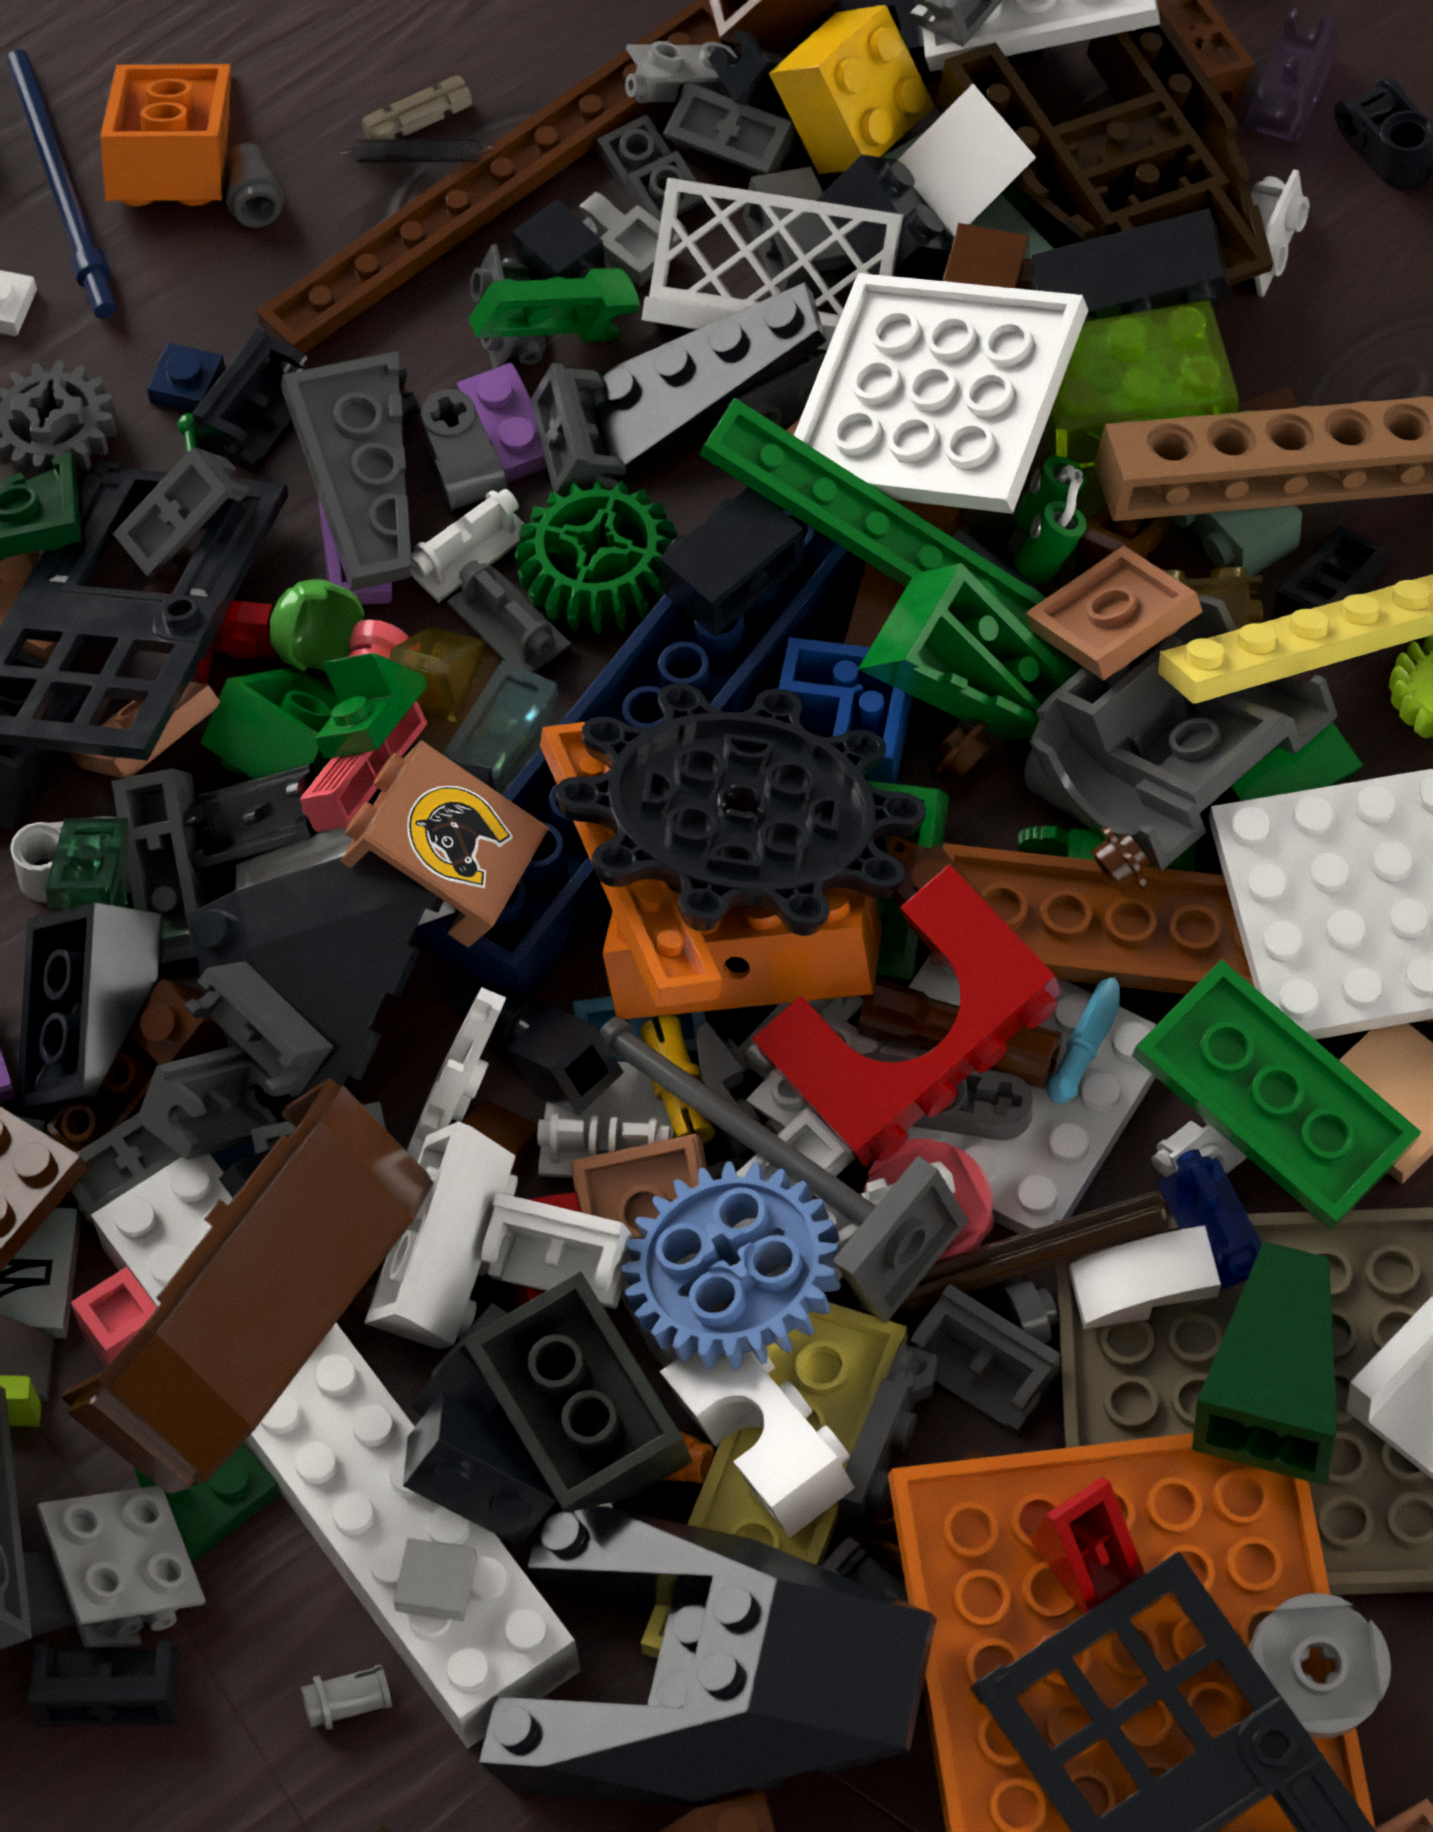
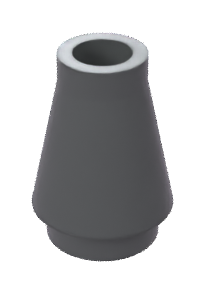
(252, 188)

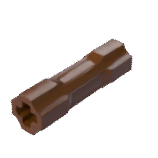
(915, 1020)

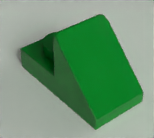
(372, 701)

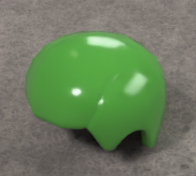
(314, 623)

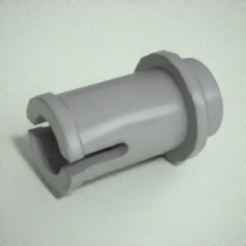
(345, 1696)

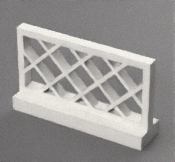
(698, 309)

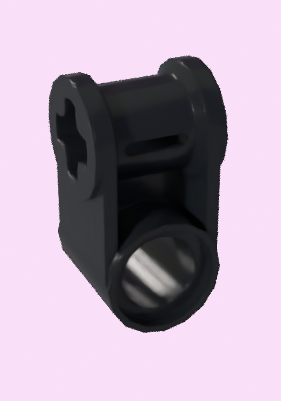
(1389, 133)

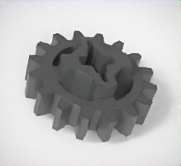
(51, 418)

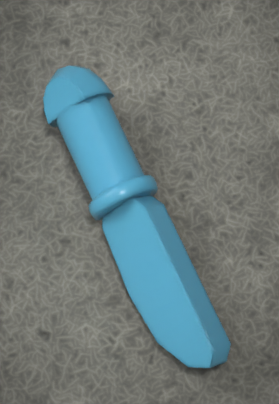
(1086, 1040)

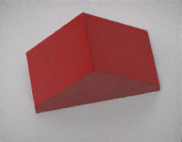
(1089, 1546)

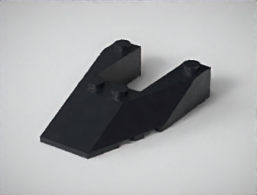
(755, 1676)

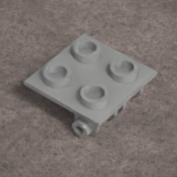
(121, 1556)

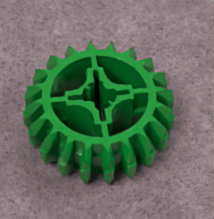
(585, 540)

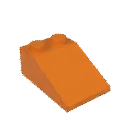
(166, 133)

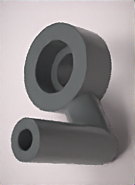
(1027, 1307)

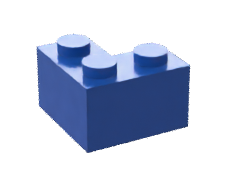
(844, 699)

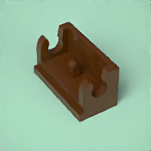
(1211, 45)

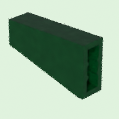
(1274, 1372)

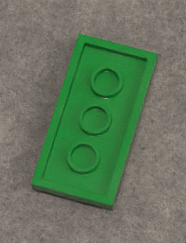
(1276, 1094)

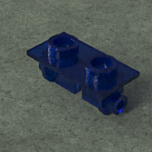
(1204, 1196)

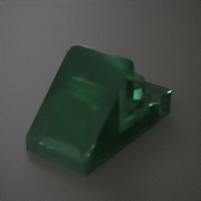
(89, 864)

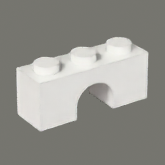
(791, 1464)

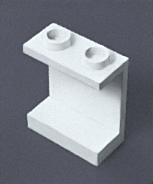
(1397, 1391)

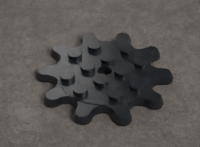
(807, 794)

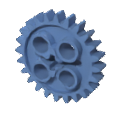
(761, 1306)

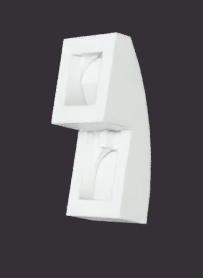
(1143, 1274)

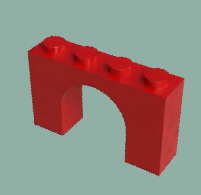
(876, 1101)

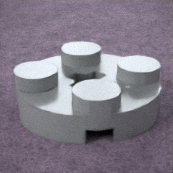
(1341, 1636)

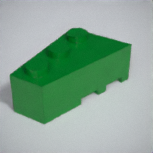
(965, 654)

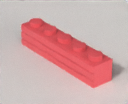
(349, 779)

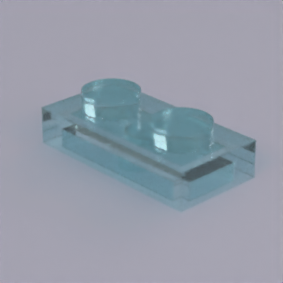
(503, 721)

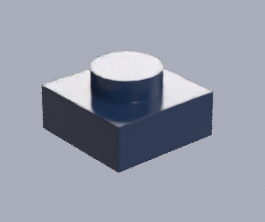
(184, 377)

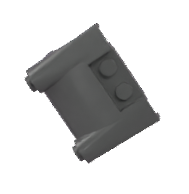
(1152, 760)

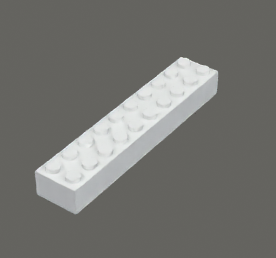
(340, 1464)

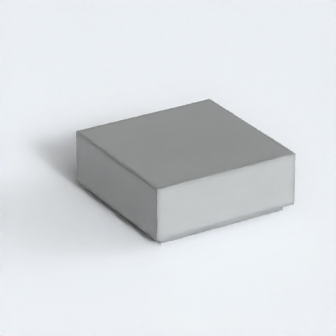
(435, 1579)

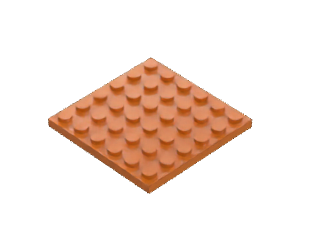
(995, 1599)

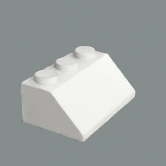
(438, 1257)

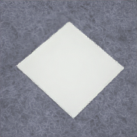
(965, 159)

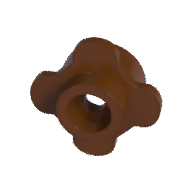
(963, 750)
(1121, 860)

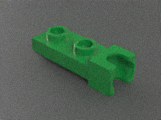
(556, 306)

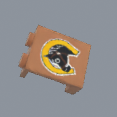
(447, 836)

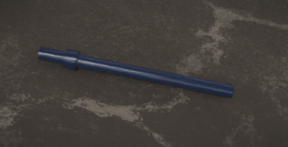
(87, 260)

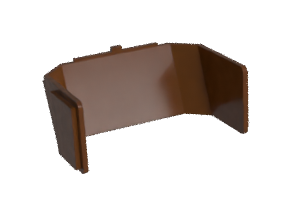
(256, 1293)

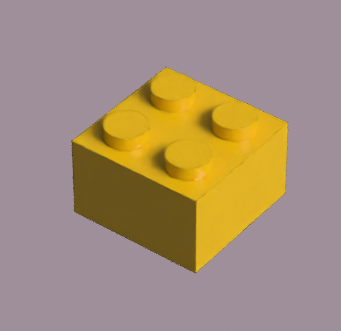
(851, 88)

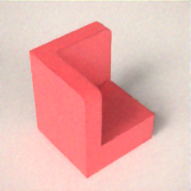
(113, 1314)

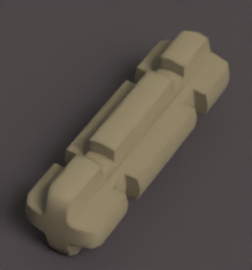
(418, 110)

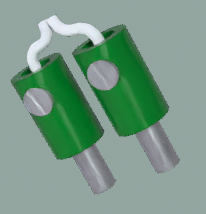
(1048, 520)

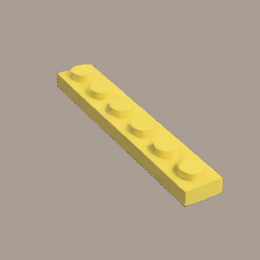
(1300, 641)

